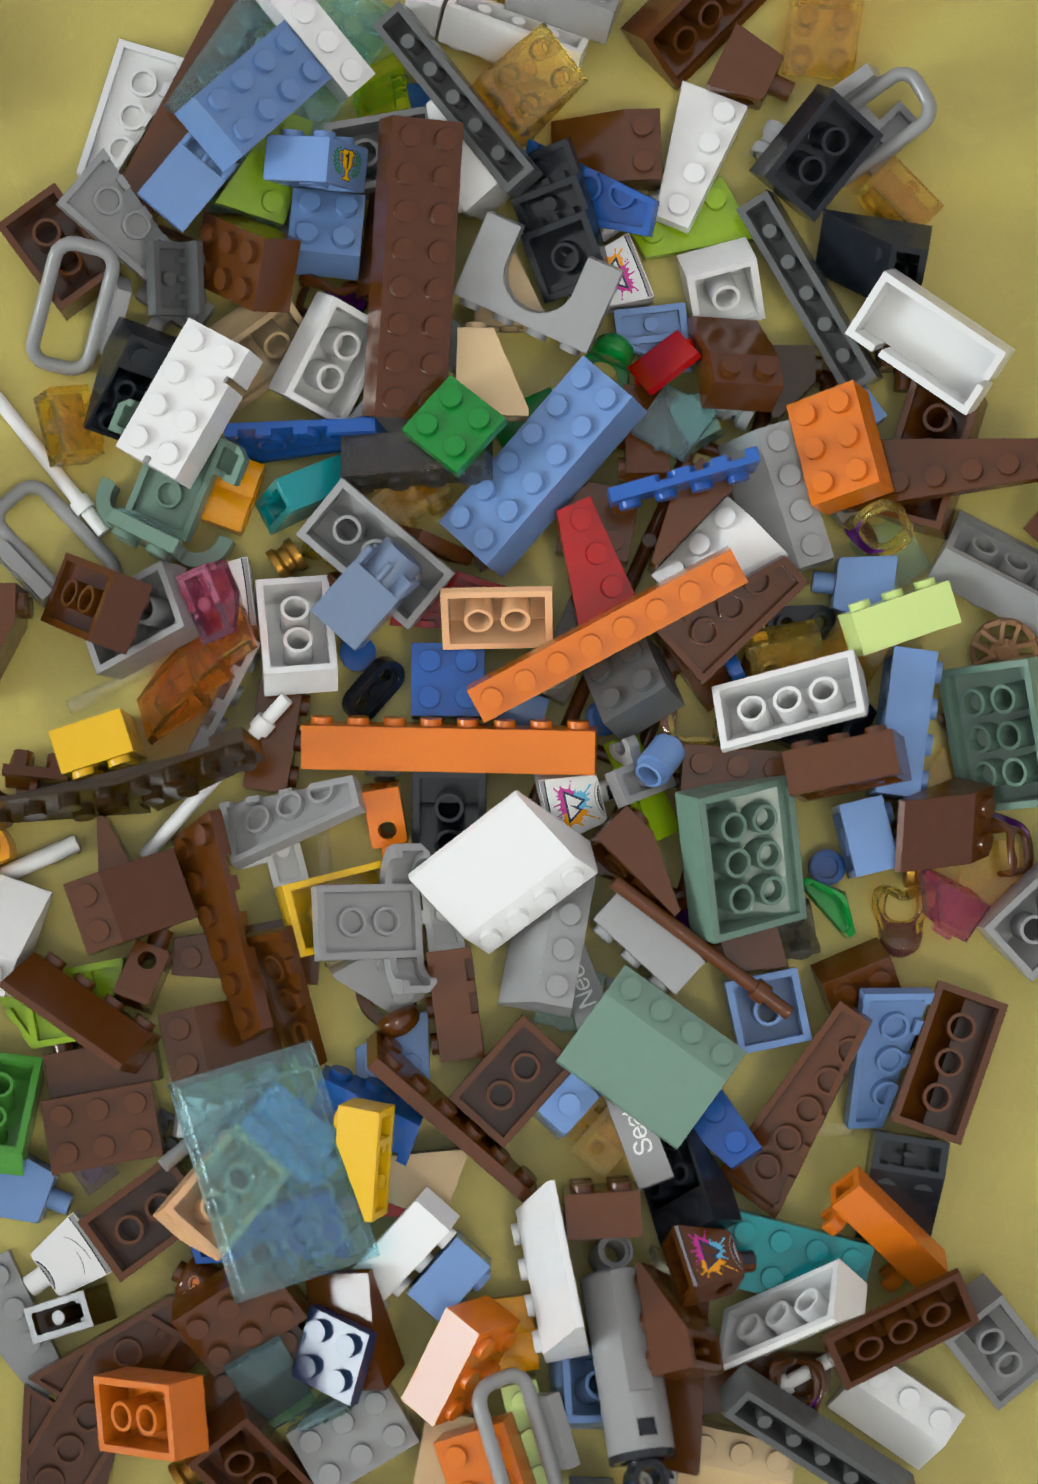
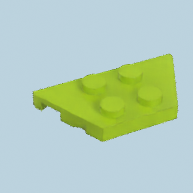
(41, 1033)

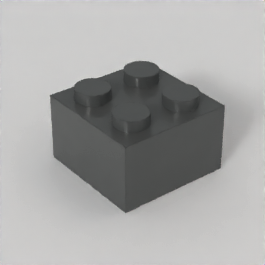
(633, 688)

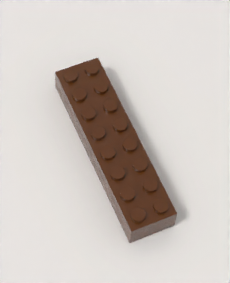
(412, 263)

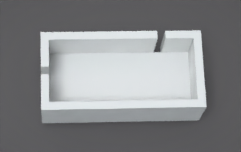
(930, 341)
(189, 403)

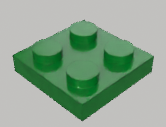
(454, 426)

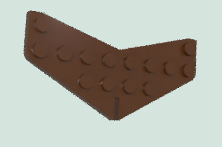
(62, 1432)

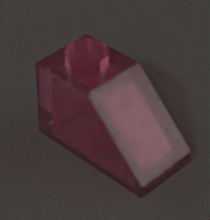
(211, 599)
(950, 905)

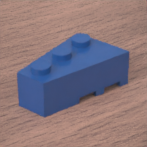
(344, 1085)

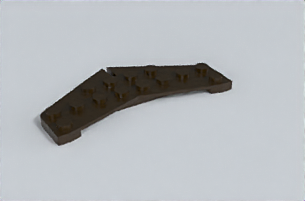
(136, 787)

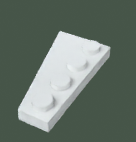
(128, 101)
(697, 149)

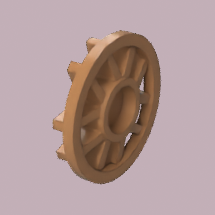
(1003, 646)

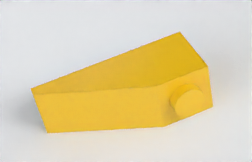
(365, 1147)

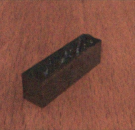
(398, 463)

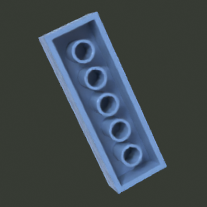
(543, 466)

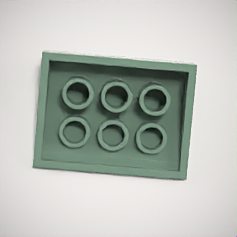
(995, 727)
(740, 857)
(651, 1057)

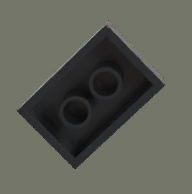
(816, 152)

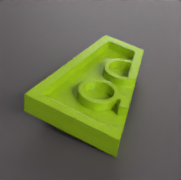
(253, 195)
(714, 225)

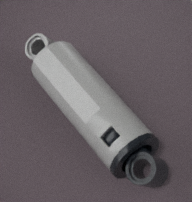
(630, 1398)

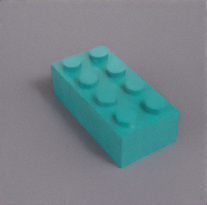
(793, 1249)

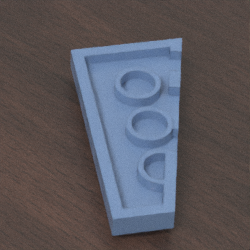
(883, 1052)

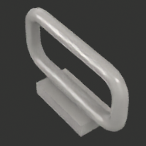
(868, 84)
(111, 304)
(22, 561)
(546, 1419)

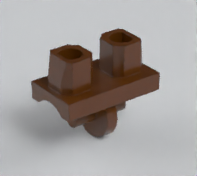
(24, 777)

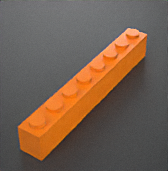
(606, 634)
(449, 746)

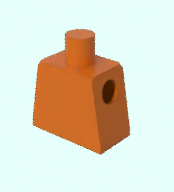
(382, 805)

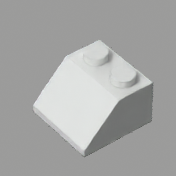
(722, 281)

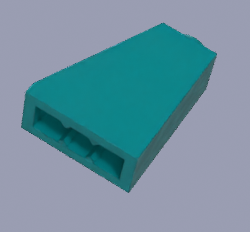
(298, 494)

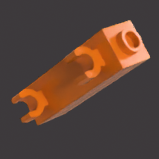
(886, 1228)

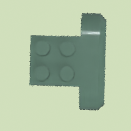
(169, 502)
(154, 541)

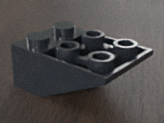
(861, 247)
(125, 371)
(909, 1171)
(696, 1194)

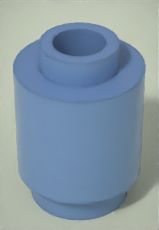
(659, 760)

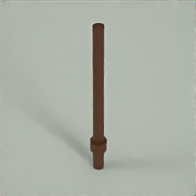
(757, 990)

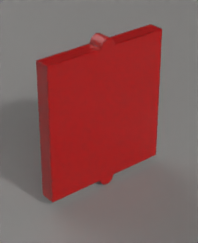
(664, 362)

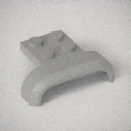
(376, 921)

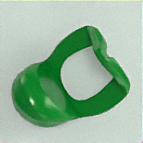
(615, 351)

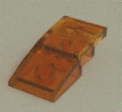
(188, 676)

